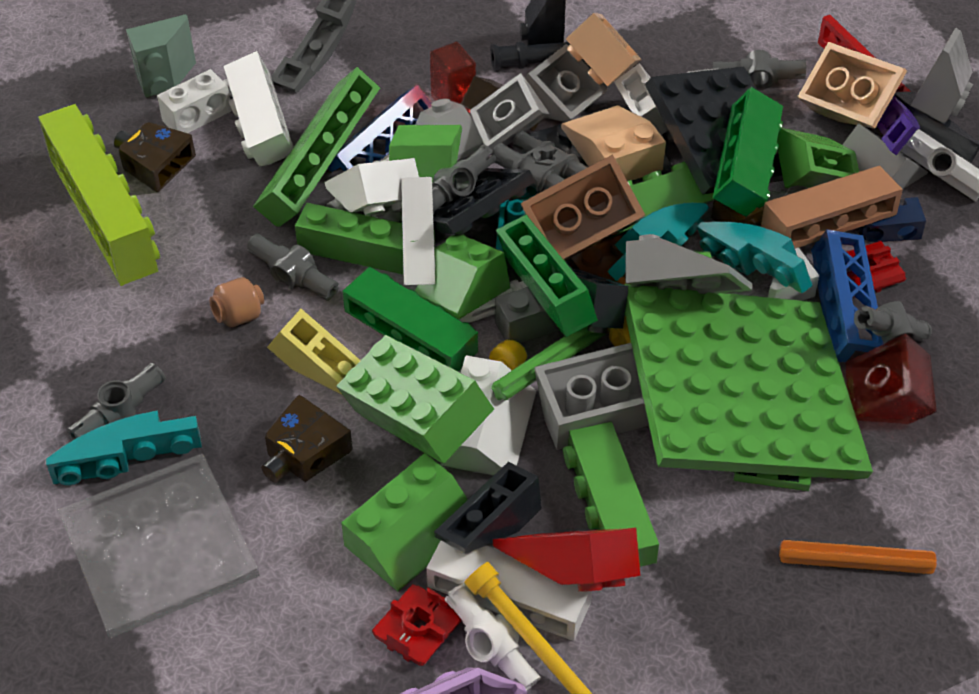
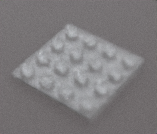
(157, 544)

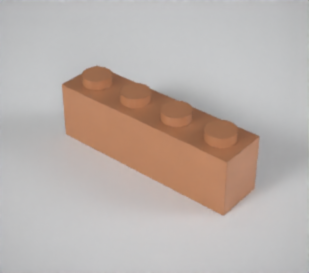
(833, 206)

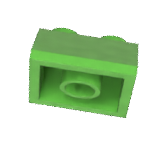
(465, 276)

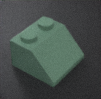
(161, 53)

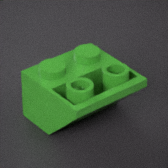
(813, 159)

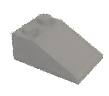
(668, 265)

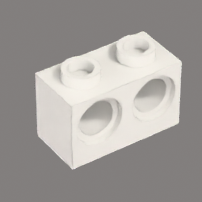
(638, 98)
(194, 102)

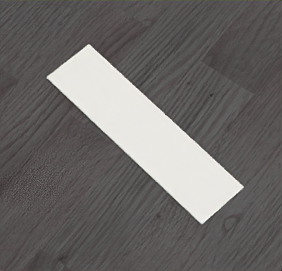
(418, 225)

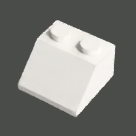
(372, 186)

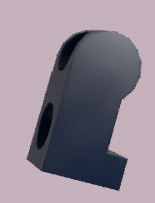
(906, 225)

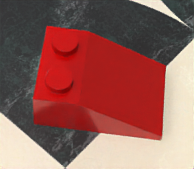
(578, 557)

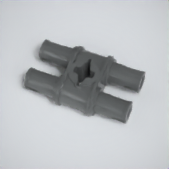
(543, 159)

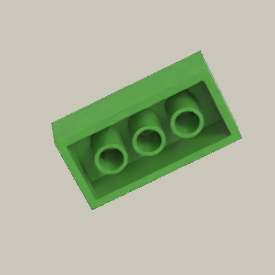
(415, 398)

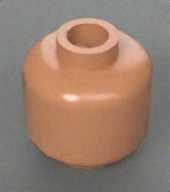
(236, 302)

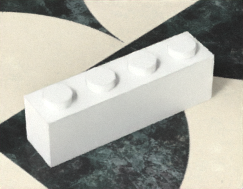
(258, 110)
(541, 600)

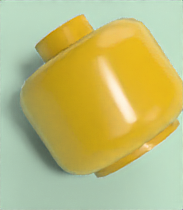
(510, 353)

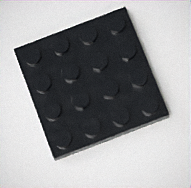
(698, 114)

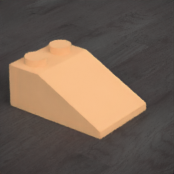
(602, 49)
(851, 86)
(618, 132)

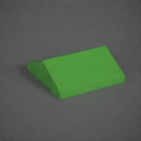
(430, 145)

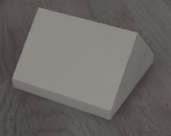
(508, 112)

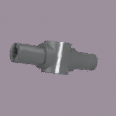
(765, 69)
(465, 175)
(292, 266)
(892, 322)
(118, 400)

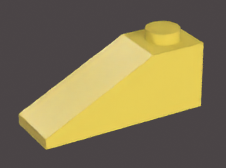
(313, 351)

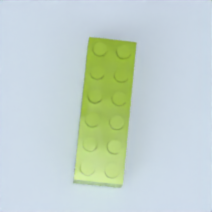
(100, 194)

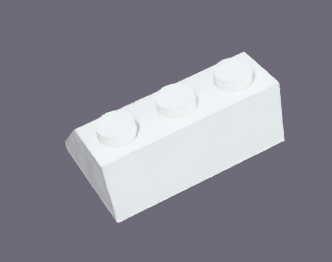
(503, 431)

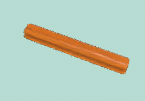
(857, 557)

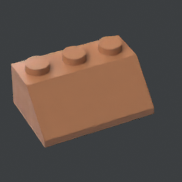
(585, 208)

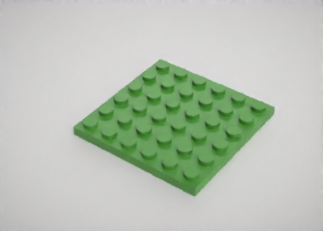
(743, 385)

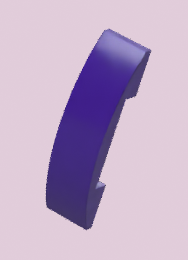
(897, 125)

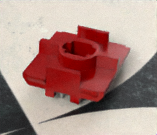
(883, 267)
(417, 643)

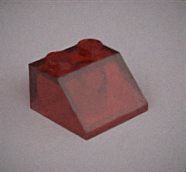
(892, 383)

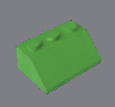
(398, 523)

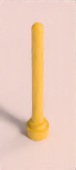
(486, 584)

